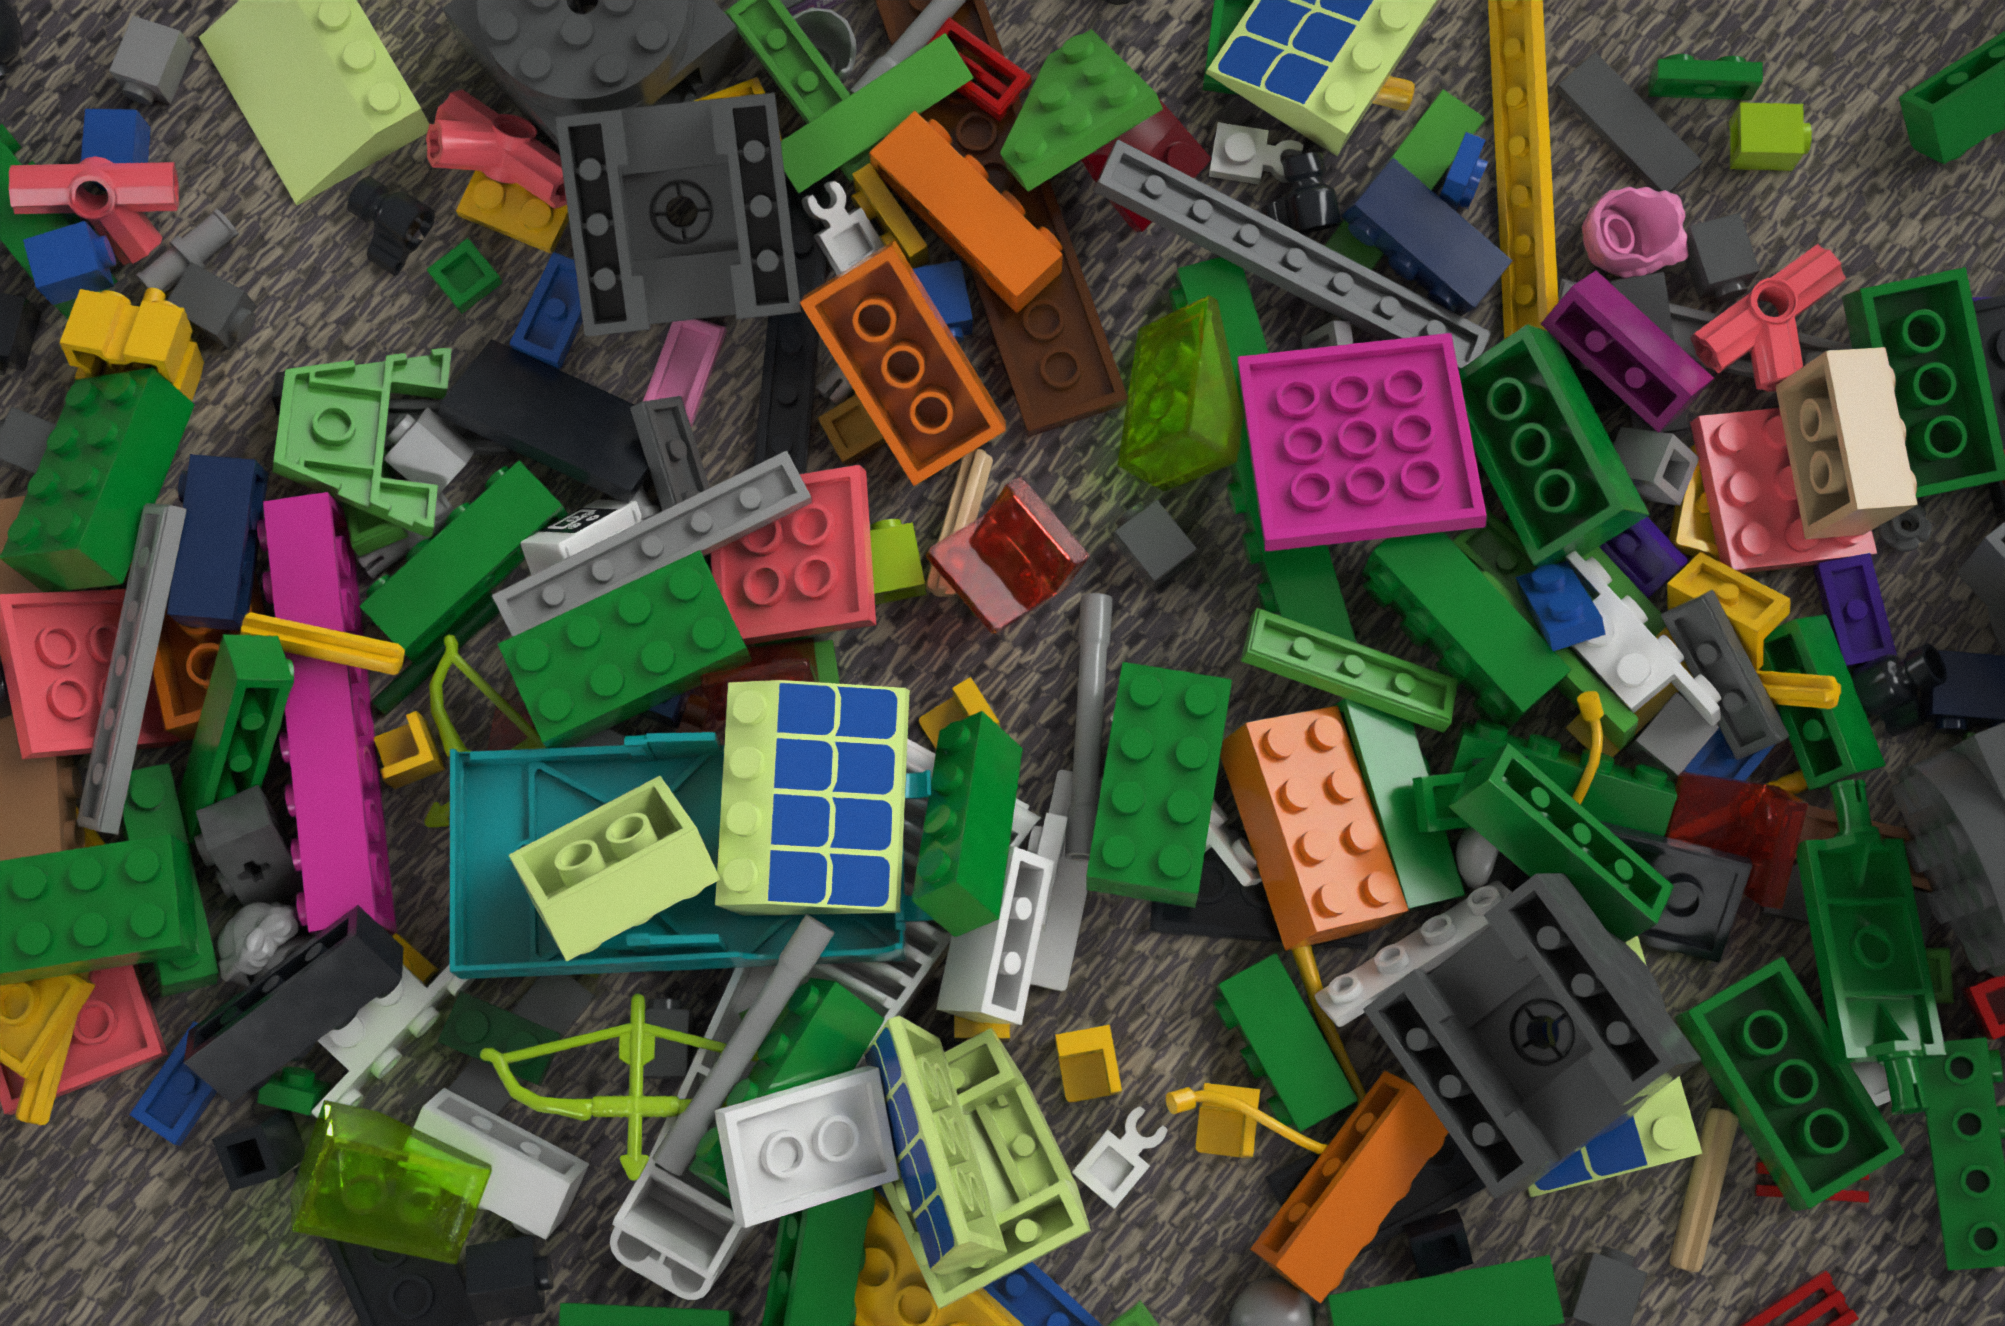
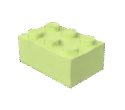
(614, 867)

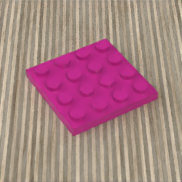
(1360, 442)

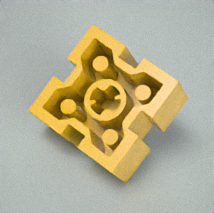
(116, 337)

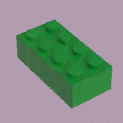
(1938, 374)
(1546, 448)
(95, 480)
(1464, 624)
(624, 652)
(1158, 784)
(96, 908)
(1782, 1082)

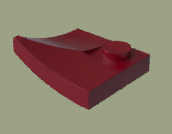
(1161, 138)

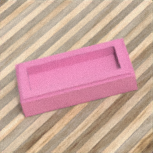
(686, 363)

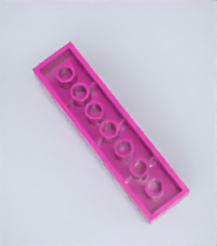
(327, 719)

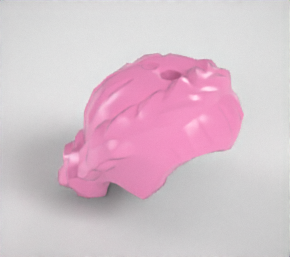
(1635, 231)

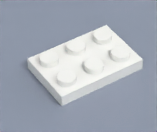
(806, 1145)

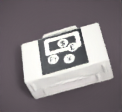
(578, 531)

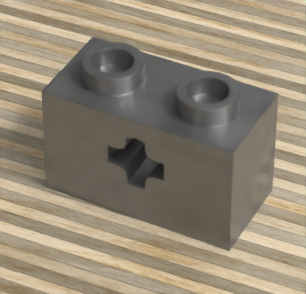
(248, 848)

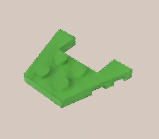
(336, 433)

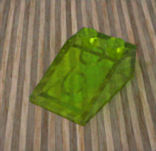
(1181, 399)
(385, 1185)

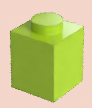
(1768, 136)
(895, 561)

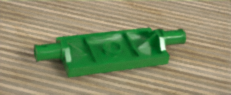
(1870, 949)

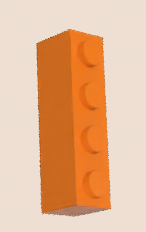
(967, 210)
(1352, 1187)

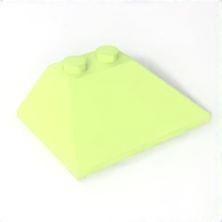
(1020, 1164)

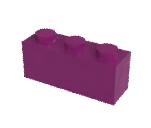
(1626, 351)

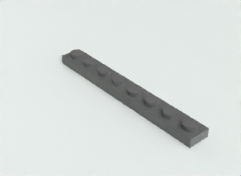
(1279, 253)

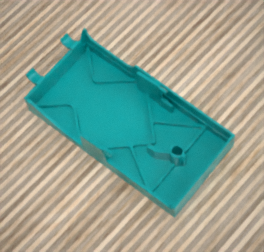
(521, 795)

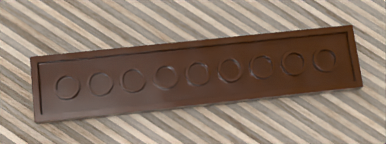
(1056, 343)

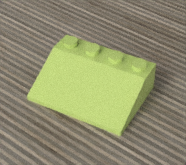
(314, 88)

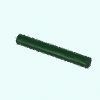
(427, 663)

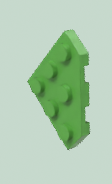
(1074, 108)

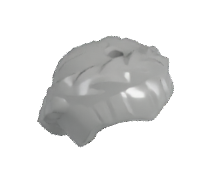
(253, 938)

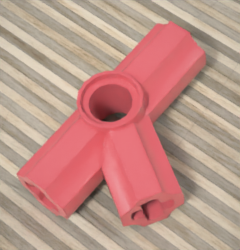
(499, 145)
(117, 214)
(1770, 339)

